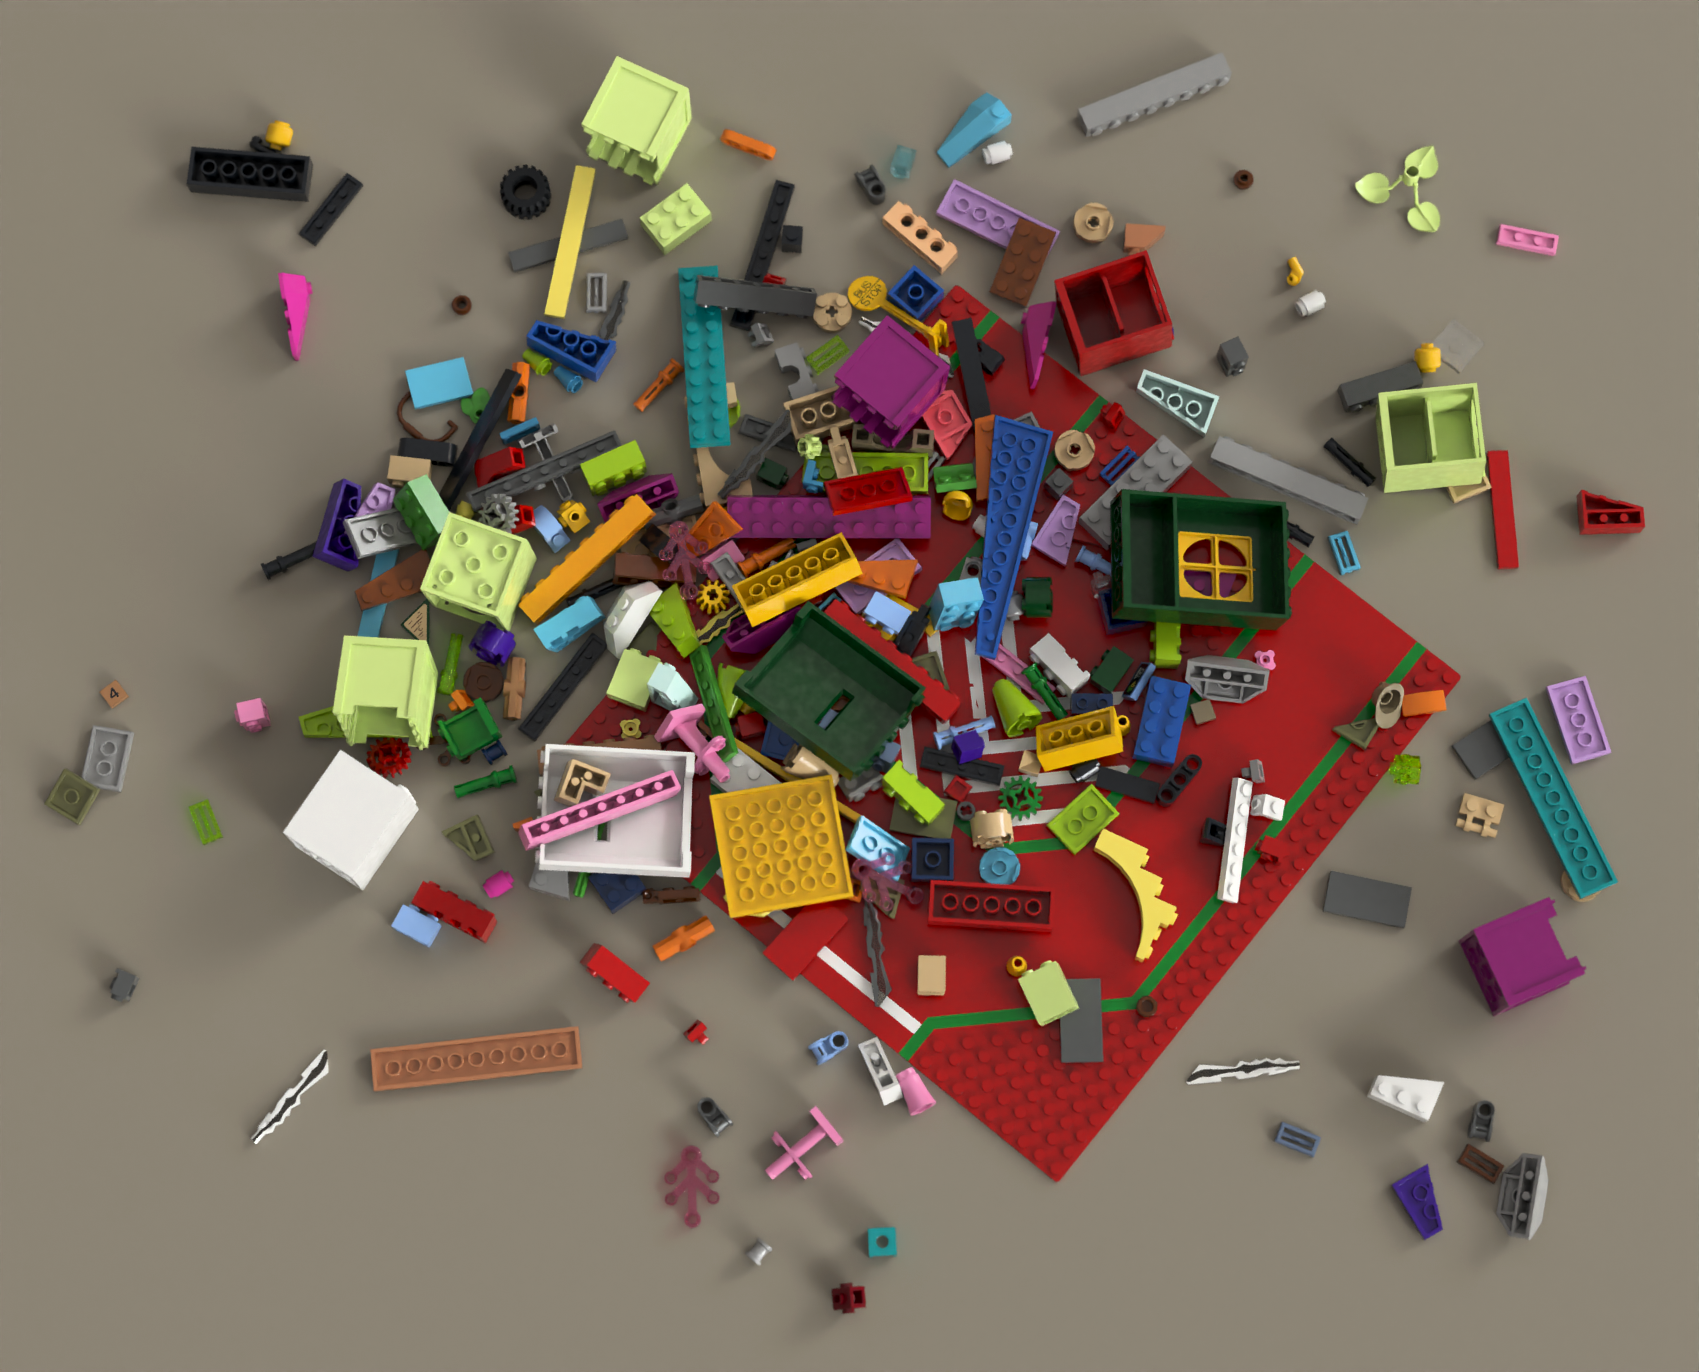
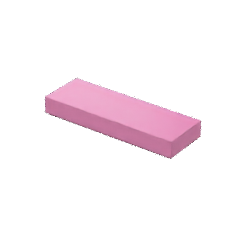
(1527, 239)

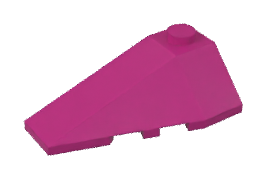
(1034, 332)

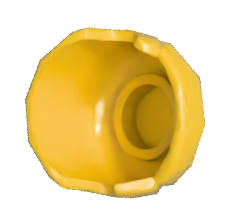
(957, 505)

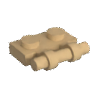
(1480, 809)

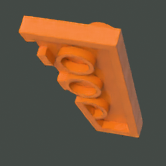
(983, 448)

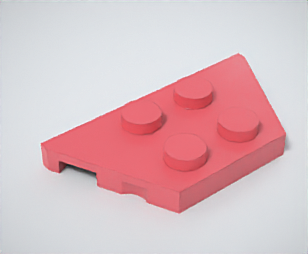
(948, 421)

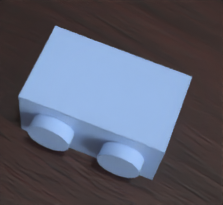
(886, 613)
(416, 925)

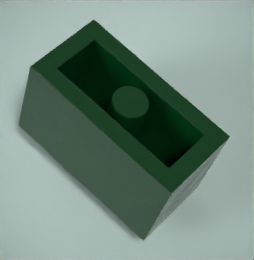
(1111, 670)

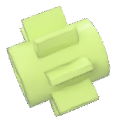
(809, 446)

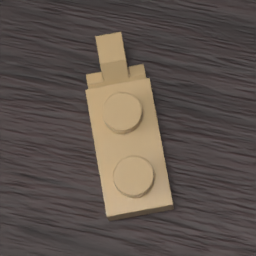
(841, 455)

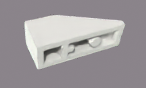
(880, 1071)

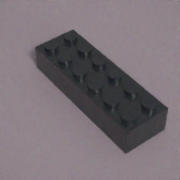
(249, 174)

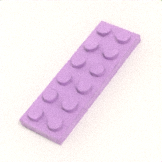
(983, 214)

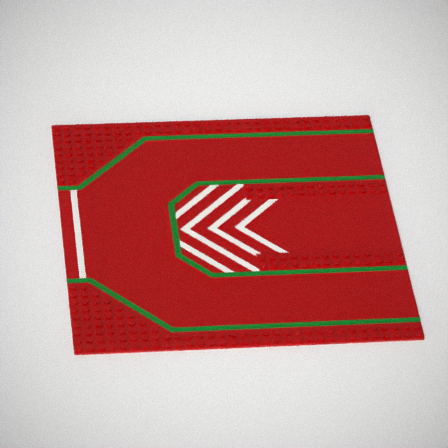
(982, 1032)

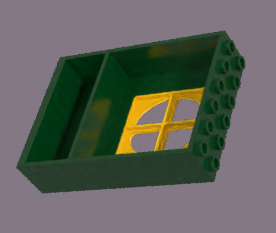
(1148, 564)

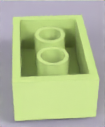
(675, 219)

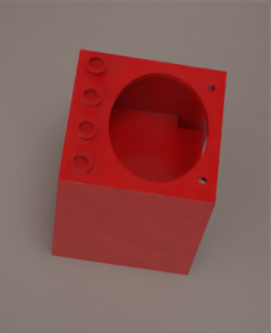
(1113, 313)

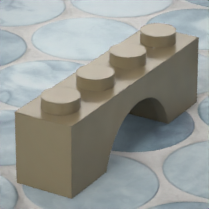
(913, 442)

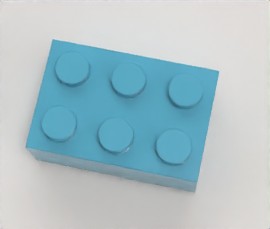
(955, 604)

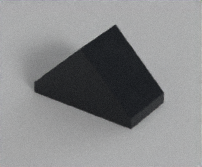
(1213, 832)

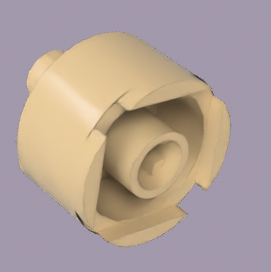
(991, 829)

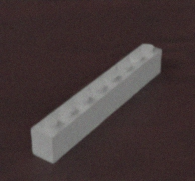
(1154, 94)
(1288, 480)

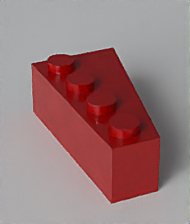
(454, 911)

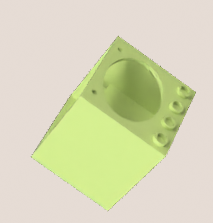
(1430, 438)
(478, 571)

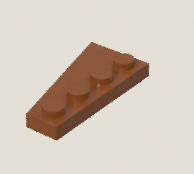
(395, 583)

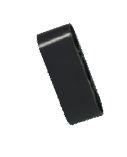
(438, 452)
(1182, 771)

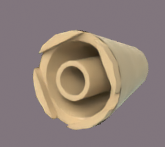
(806, 765)

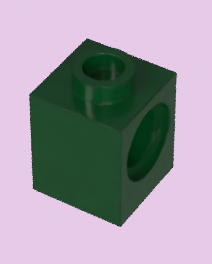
(772, 474)

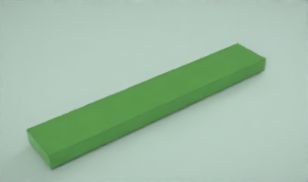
(713, 701)

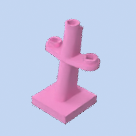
(683, 724)
(802, 1146)

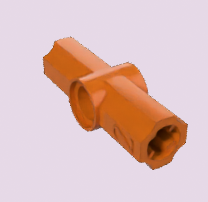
(518, 405)
(683, 938)

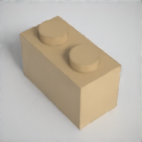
(407, 469)

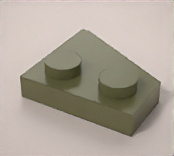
(470, 838)

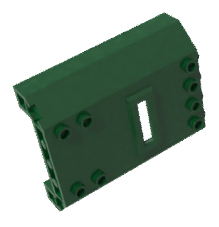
(808, 675)

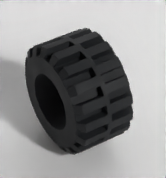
(530, 206)

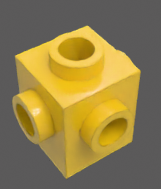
(575, 521)

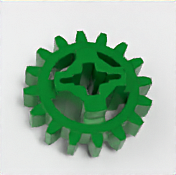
(1027, 802)

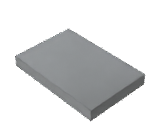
(107, 757)

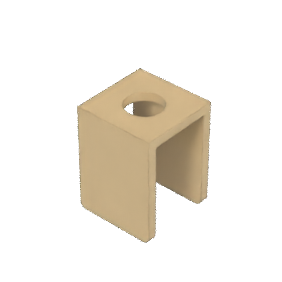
(931, 975)

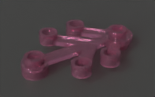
(683, 557)
(884, 879)
(691, 1182)

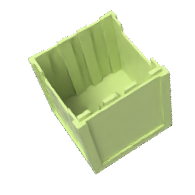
(637, 120)
(385, 689)

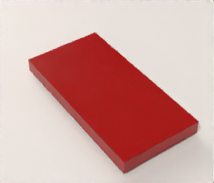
(867, 491)
(804, 938)

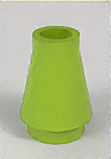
(538, 362)

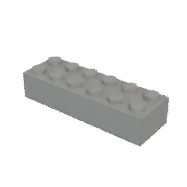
(1154, 471)

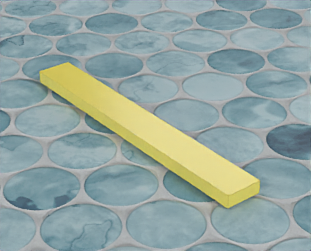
(570, 242)

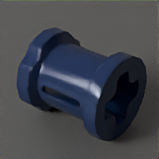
(494, 752)

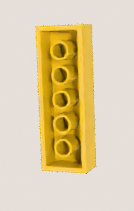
(797, 579)

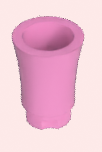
(914, 1091)

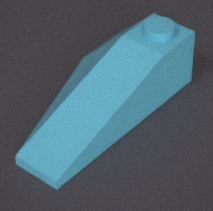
(978, 124)

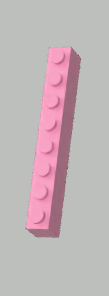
(599, 810)

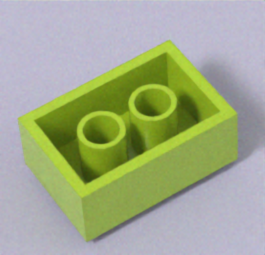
(614, 468)

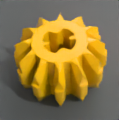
(704, 598)

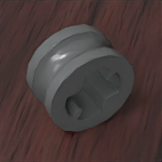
(965, 804)

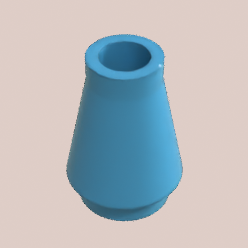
(570, 380)

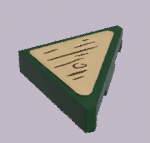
(418, 622)

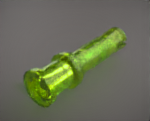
(449, 672)

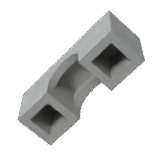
(792, 359)

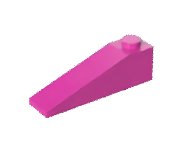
(296, 297)

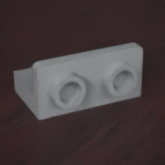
(856, 788)

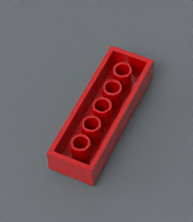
(991, 906)

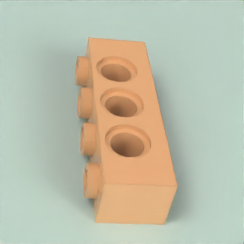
(938, 260)

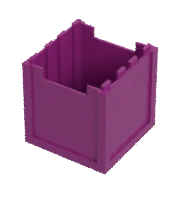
(890, 382)
(1519, 957)

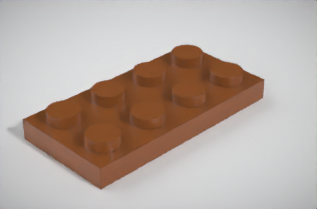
(1022, 262)

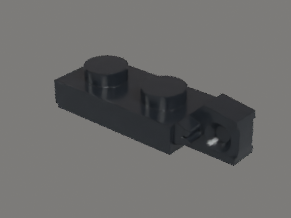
(913, 630)

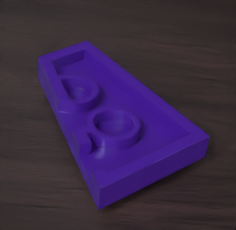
(1418, 1199)

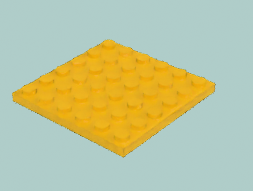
(781, 846)

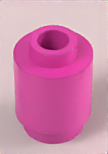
(498, 884)

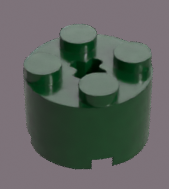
(1038, 597)

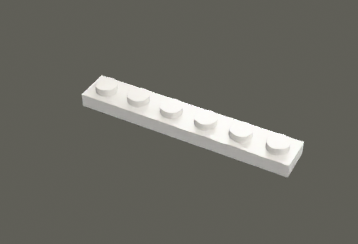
(1234, 840)

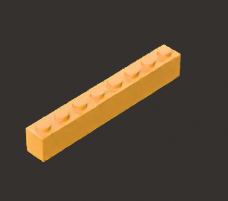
(586, 559)

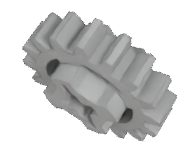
(499, 505)

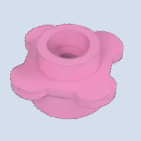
(1265, 655)

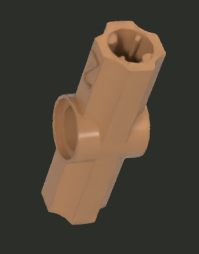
(514, 688)

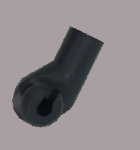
(256, 145)

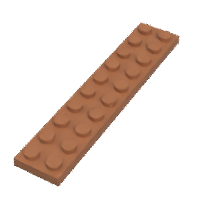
(476, 1058)

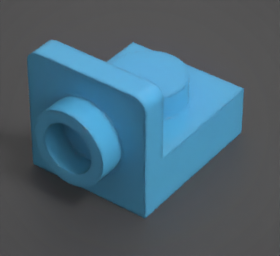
(810, 475)

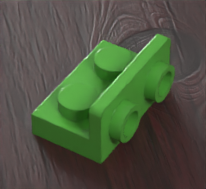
(954, 477)

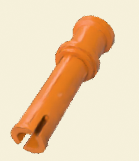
(663, 376)
(757, 561)

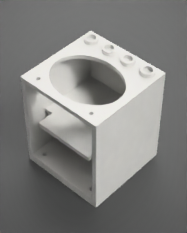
(351, 820)

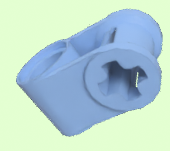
(827, 1047)

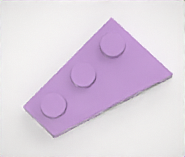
(1057, 532)

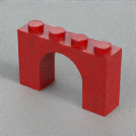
(498, 466)

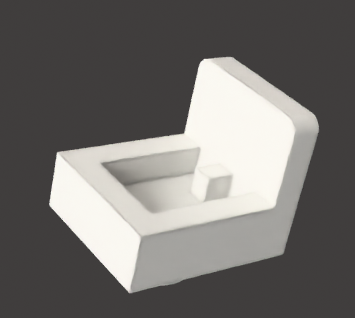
(1267, 806)

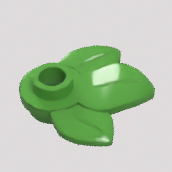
(476, 405)

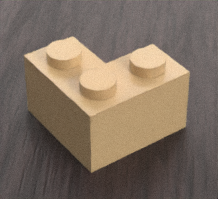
(577, 778)

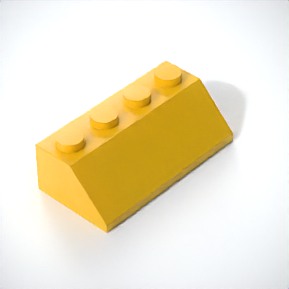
(1078, 739)

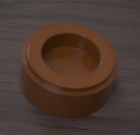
(1146, 1006)

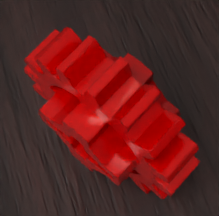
(389, 759)

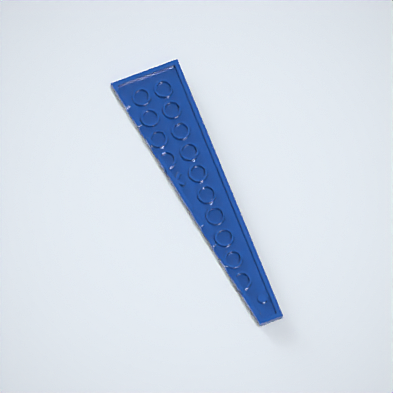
(1014, 482)

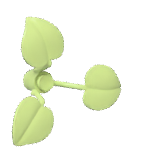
(1418, 164)

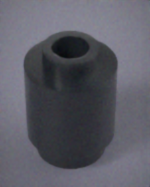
(1083, 771)

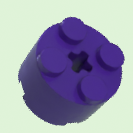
(492, 644)

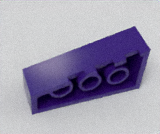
(332, 543)

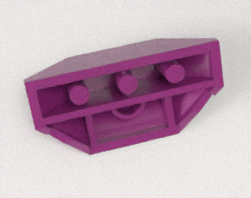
(652, 489)
(748, 639)

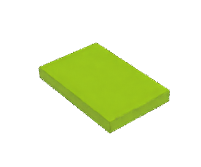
(1082, 819)

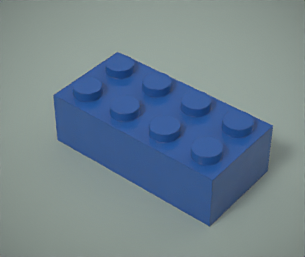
(1161, 721)

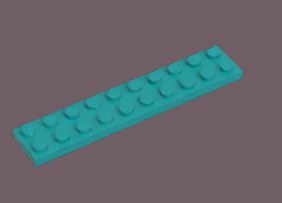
(703, 364)
(1553, 798)

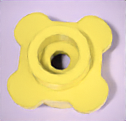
(633, 724)

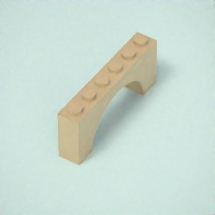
(710, 475)

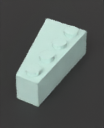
(1179, 400)

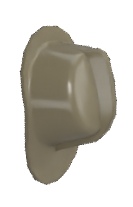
(1388, 703)

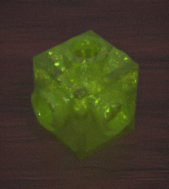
(1405, 769)

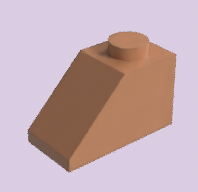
(1141, 237)

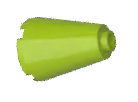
(726, 680)
(1014, 708)

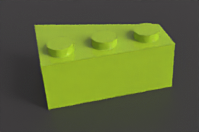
(674, 620)
(912, 794)

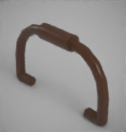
(415, 433)

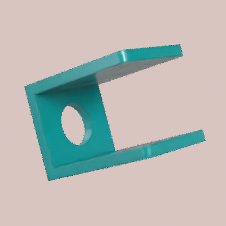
(874, 1250)

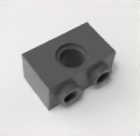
(1232, 357)

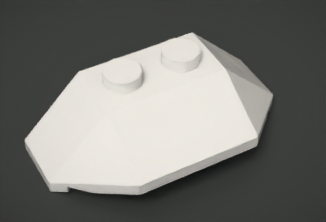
(628, 615)

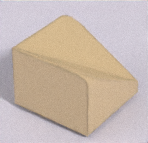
(1029, 764)

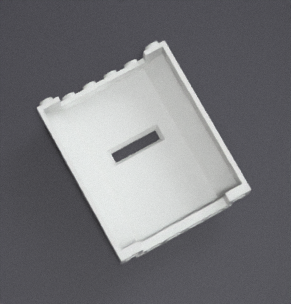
(638, 843)

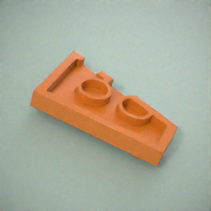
(713, 527)
(886, 576)

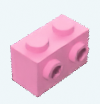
(252, 715)

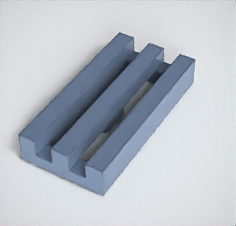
(1314, 1146)

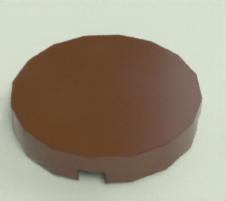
(483, 681)

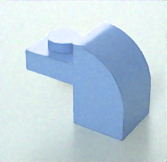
(550, 529)

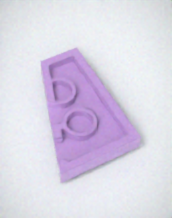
(378, 499)

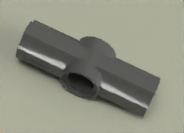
(675, 510)

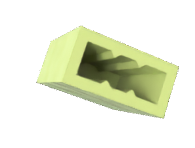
(631, 679)
(1048, 992)

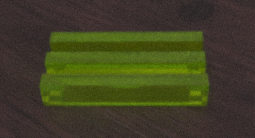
(818, 370)
(211, 838)

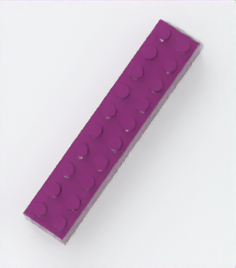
(812, 518)

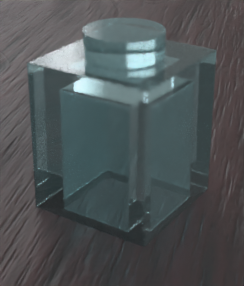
(903, 162)

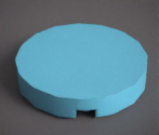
(999, 866)

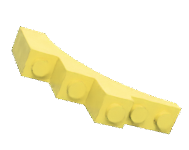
(1154, 912)

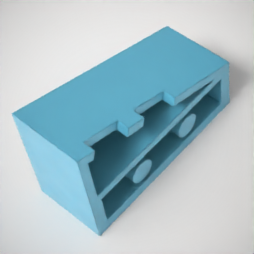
(569, 624)

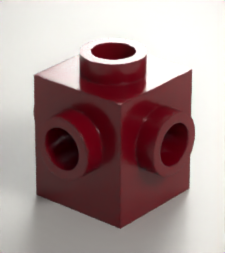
(848, 1298)

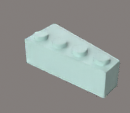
(670, 689)

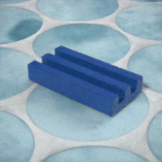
(1131, 454)

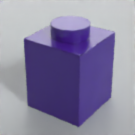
(967, 746)

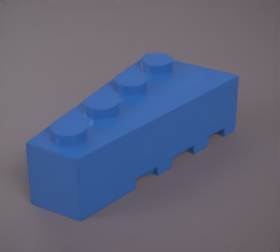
(574, 350)

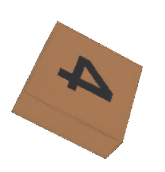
(114, 694)

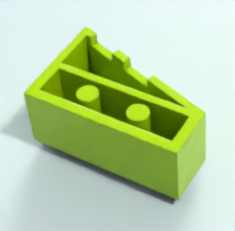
(1165, 645)

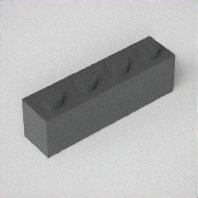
(1365, 390)

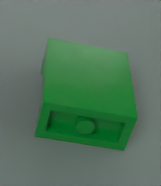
(469, 730)

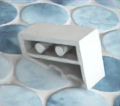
(1058, 666)
(1406, 1095)

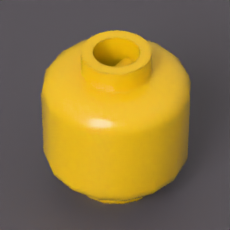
(279, 135)
(1427, 358)

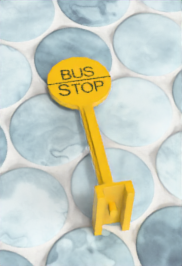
(871, 293)

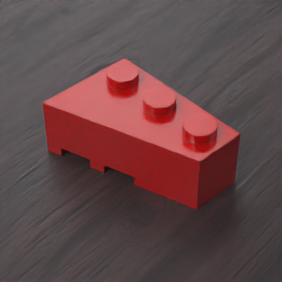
(1607, 516)
(614, 973)

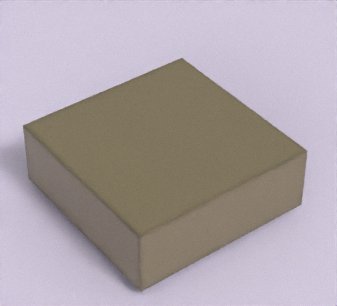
(1202, 712)

